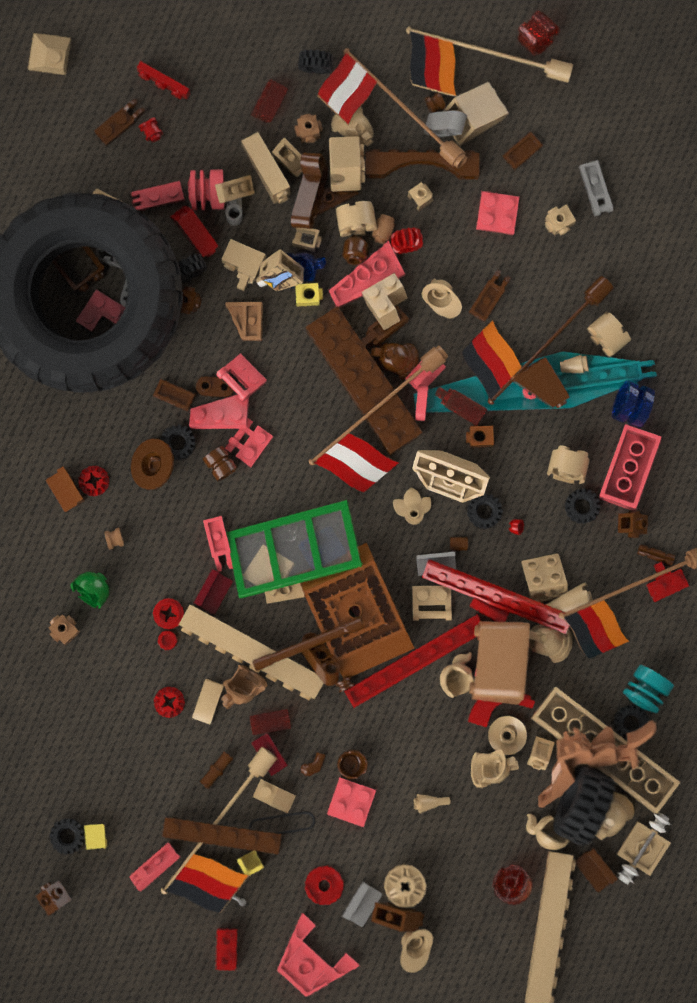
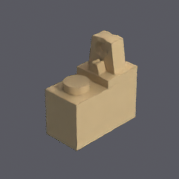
(245, 260)

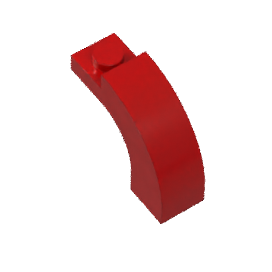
(482, 710)

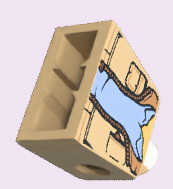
(280, 272)

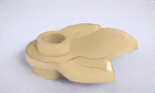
(412, 503)

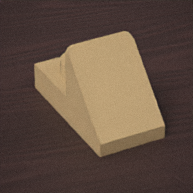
(288, 156)
(274, 796)

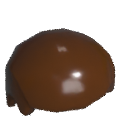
(346, 762)

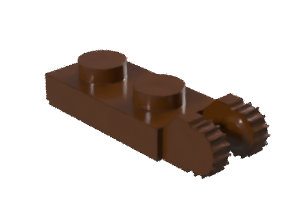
(118, 123)
(488, 297)

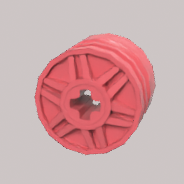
(204, 189)

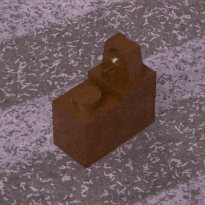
(397, 917)

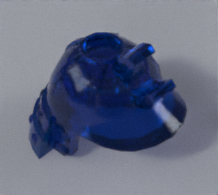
(309, 263)

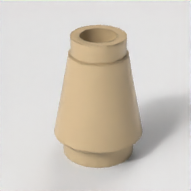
(575, 365)

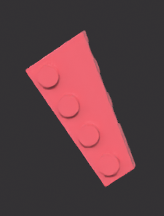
(373, 270)

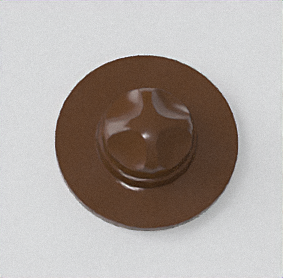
(152, 464)

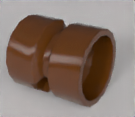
(220, 463)

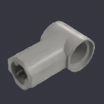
(234, 206)

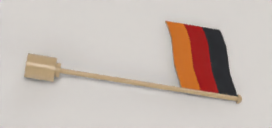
(434, 62)
(204, 879)

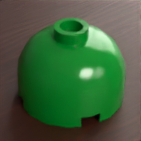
(92, 588)

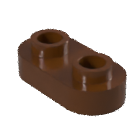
(214, 388)

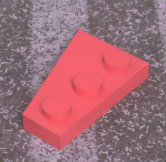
(220, 414)

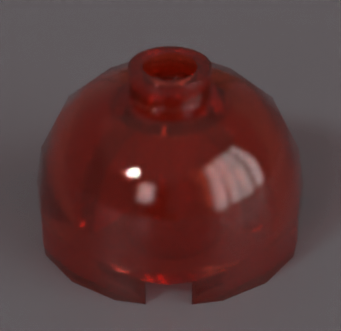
(512, 885)

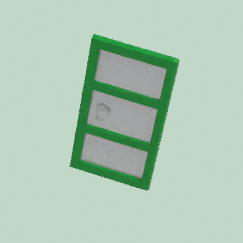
(293, 549)

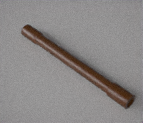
(270, 659)

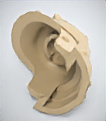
(358, 126)
(550, 642)
(491, 768)
(620, 812)

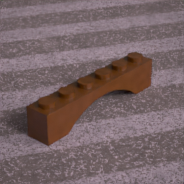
(381, 164)
(221, 835)

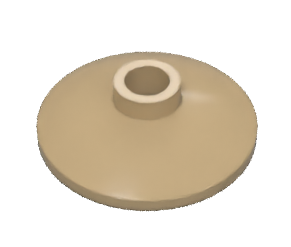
(514, 727)

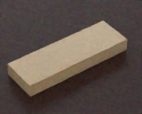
(234, 189)

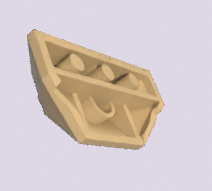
(450, 475)

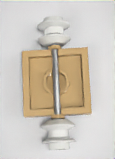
(643, 848)

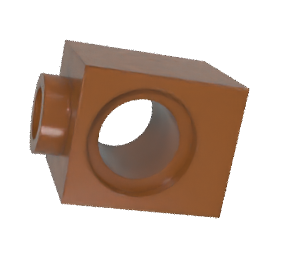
(488, 434)

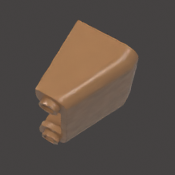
(501, 662)

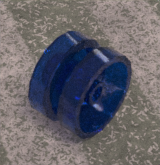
(633, 404)

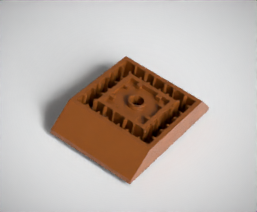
(365, 588)

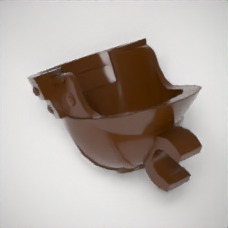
(396, 358)

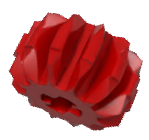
(406, 240)

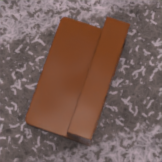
(65, 489)

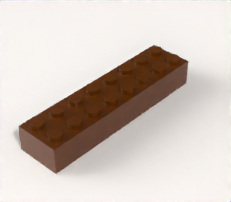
(363, 380)

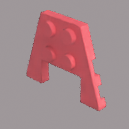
(305, 967)

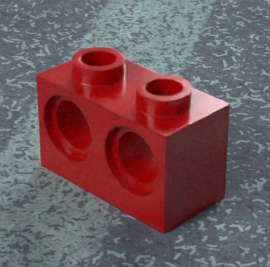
(226, 949)

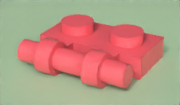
(253, 446)

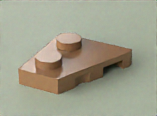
(247, 319)

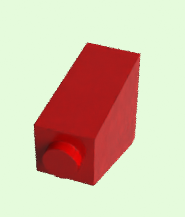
(194, 231)

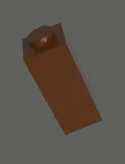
(542, 383)

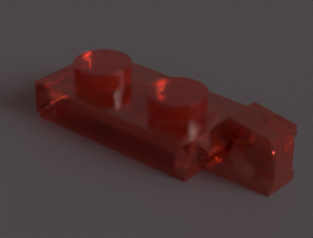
(461, 405)

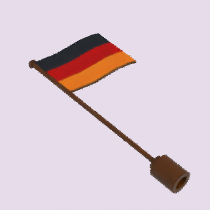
(495, 361)

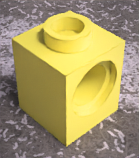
(302, 288)

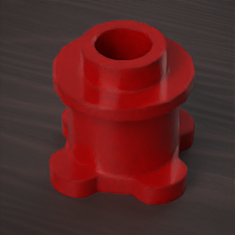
(151, 130)

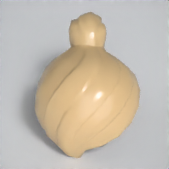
(457, 676)
(545, 833)

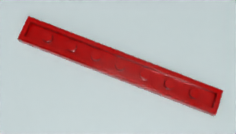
(495, 595)
(412, 662)

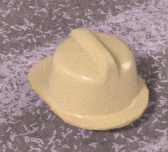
(442, 298)
(415, 950)

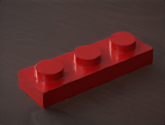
(163, 81)

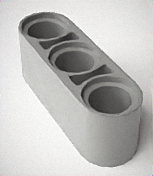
(446, 123)

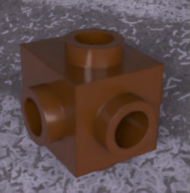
(194, 300)
(632, 523)
(53, 897)

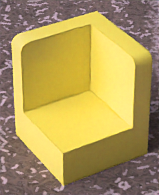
(95, 836)
(250, 863)

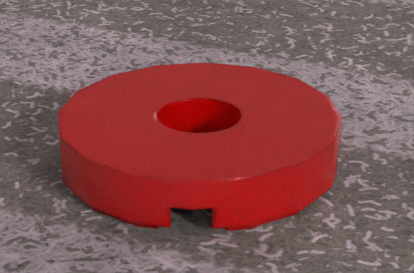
(324, 897)

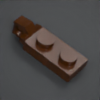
(376, 334)

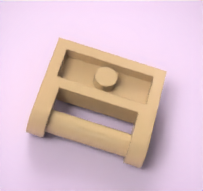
(431, 596)

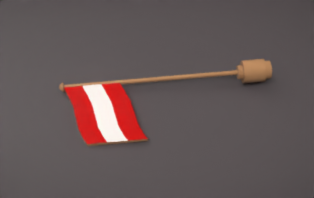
(352, 85)
(356, 459)

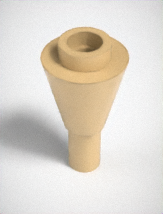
(425, 803)

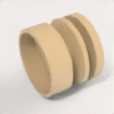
(404, 873)

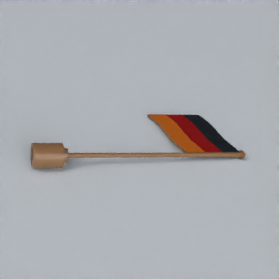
(596, 623)

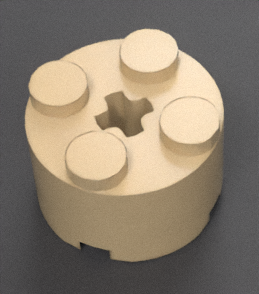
(356, 218)
(609, 334)
(568, 465)

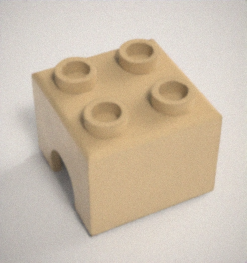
(346, 163)

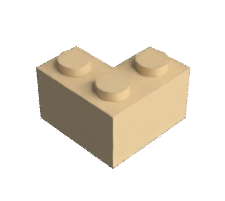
(382, 299)

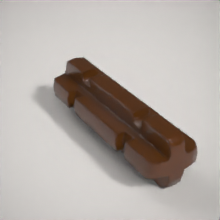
(656, 554)

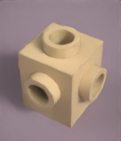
(562, 214)

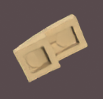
(208, 701)

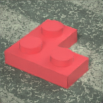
(99, 306)

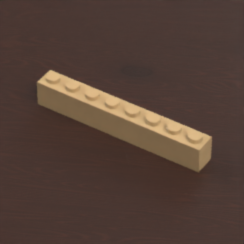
(247, 649)
(549, 927)

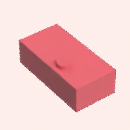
(630, 467)

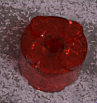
(538, 33)

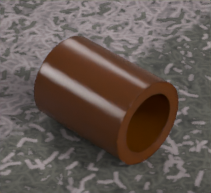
(459, 543)

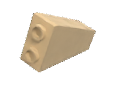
(266, 168)

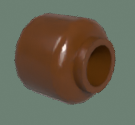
(355, 250)

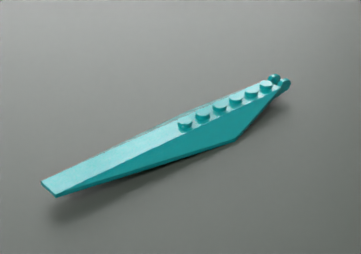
(603, 377)

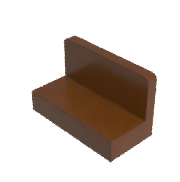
(595, 870)

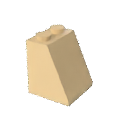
(482, 111)

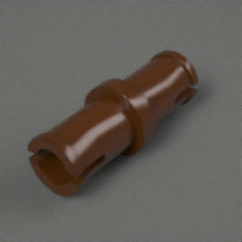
(216, 770)

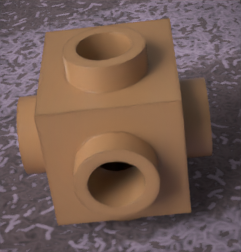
(308, 135)
(70, 629)

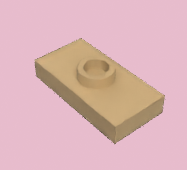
(286, 593)

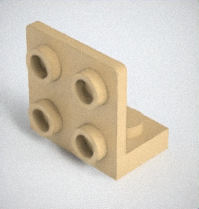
(545, 578)

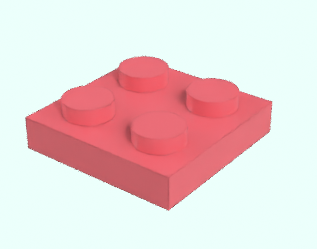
(497, 213)
(351, 802)

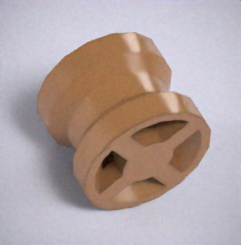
(114, 538)

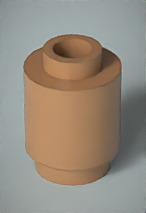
(384, 230)

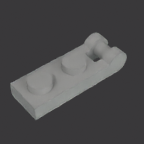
(596, 187)

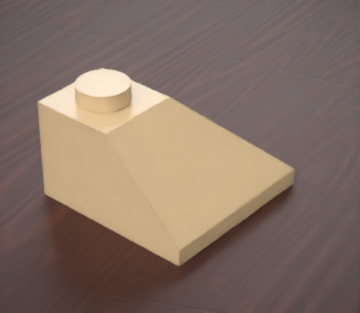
(49, 53)

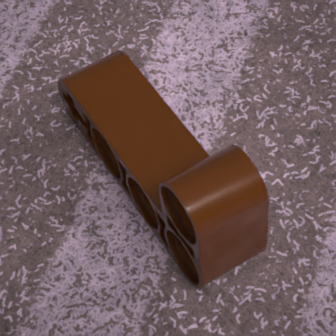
(310, 190)

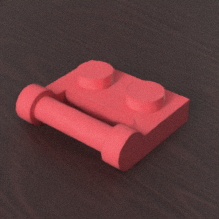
(245, 373)

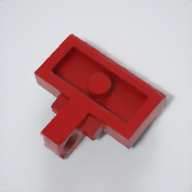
(666, 583)

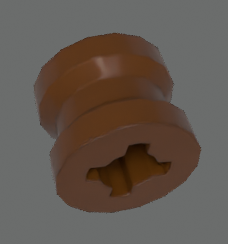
(435, 102)

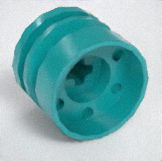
(648, 689)

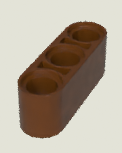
(322, 662)

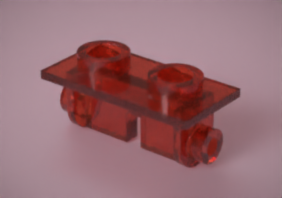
(270, 722)

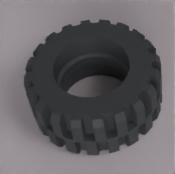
(584, 806)

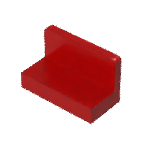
(490, 611)

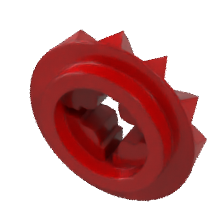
(97, 472)
(164, 605)
(168, 711)

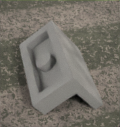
(443, 558)
(362, 904)

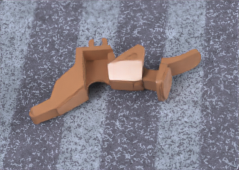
(600, 752)

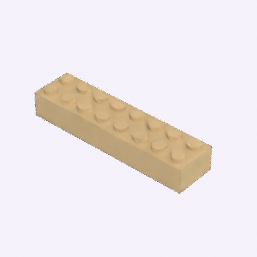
(646, 783)

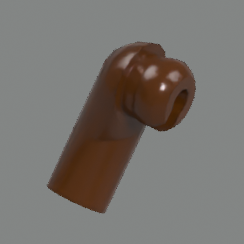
(313, 767)

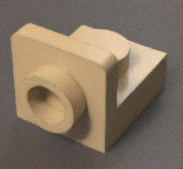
(540, 753)

